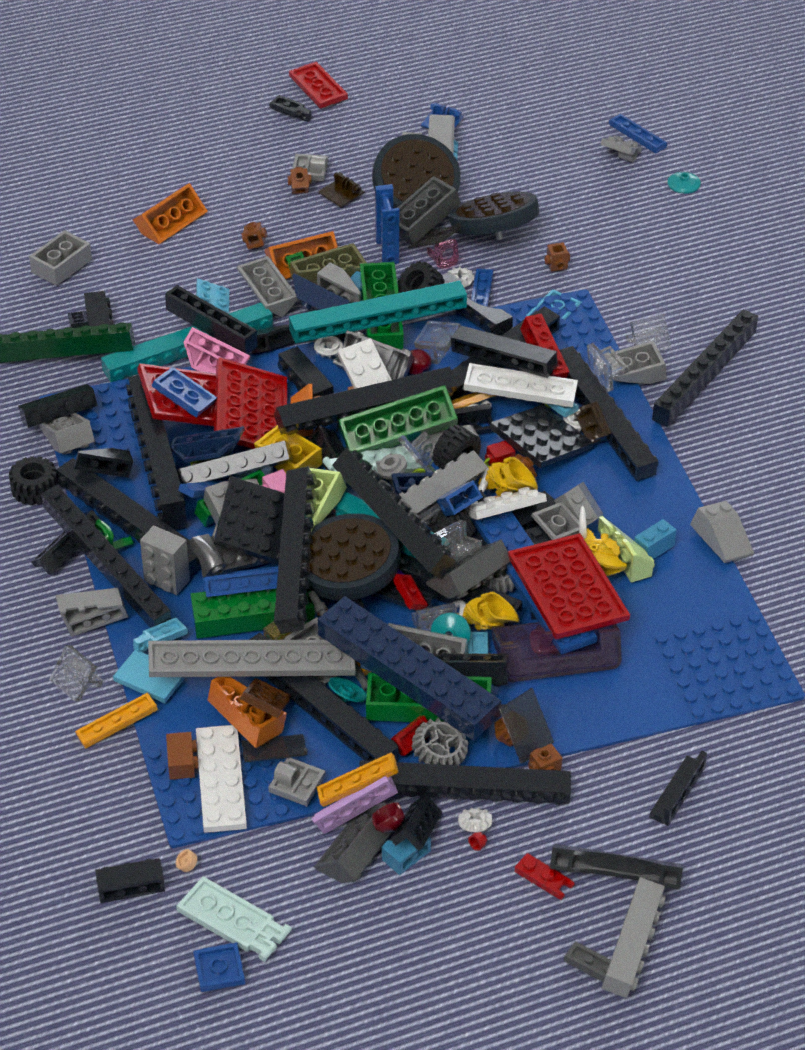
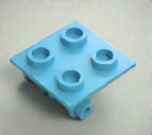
(213, 294)

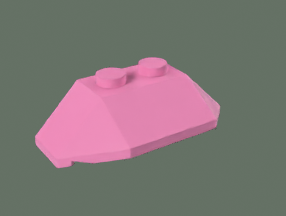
(205, 350)

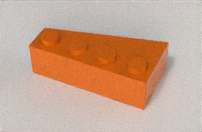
(250, 721)

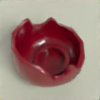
(421, 361)
(388, 818)

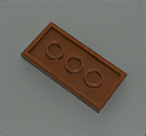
(266, 697)

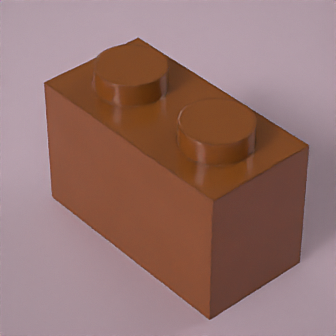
(180, 755)

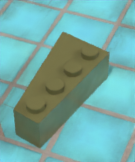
(345, 257)

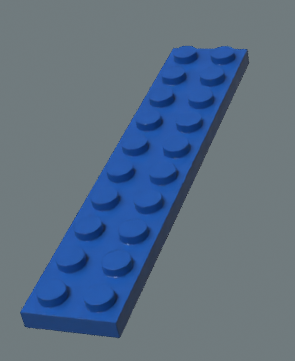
(508, 528)

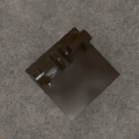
(341, 190)

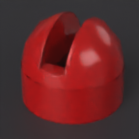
(477, 840)

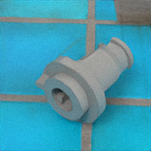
(391, 464)

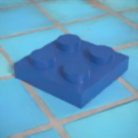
(219, 967)

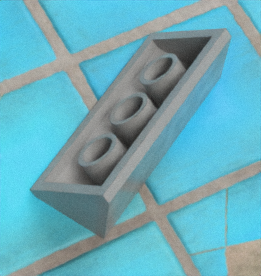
(442, 129)
(268, 285)
(434, 642)

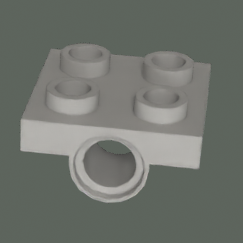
(627, 149)
(315, 165)
(296, 781)

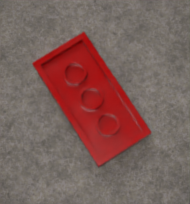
(318, 85)

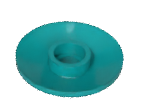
(684, 182)
(452, 622)
(347, 690)

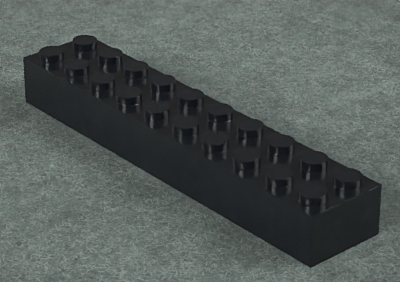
(158, 458)

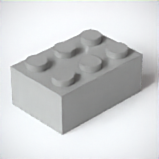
(60, 257)
(165, 560)

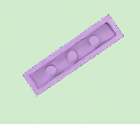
(354, 804)

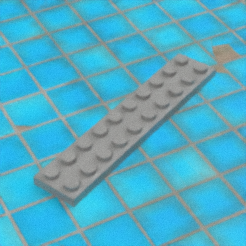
(247, 658)

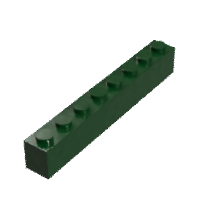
(66, 342)

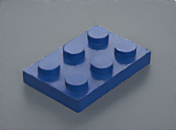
(184, 391)

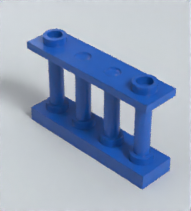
(386, 223)
(241, 581)

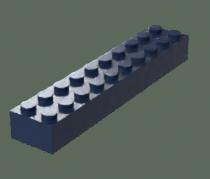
(409, 668)

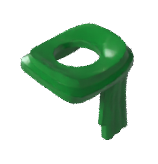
(108, 534)

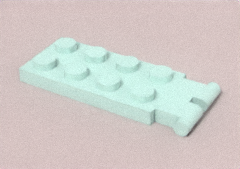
(377, 455)
(232, 918)

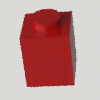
(498, 452)

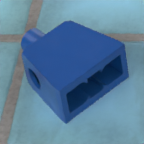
(455, 501)

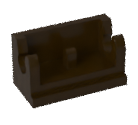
(593, 423)

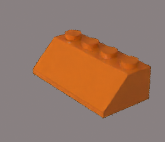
(170, 214)
(308, 246)

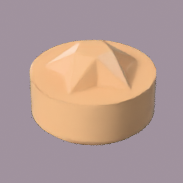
(186, 860)

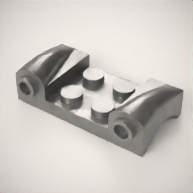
(395, 360)
(220, 560)

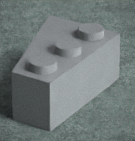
(90, 609)

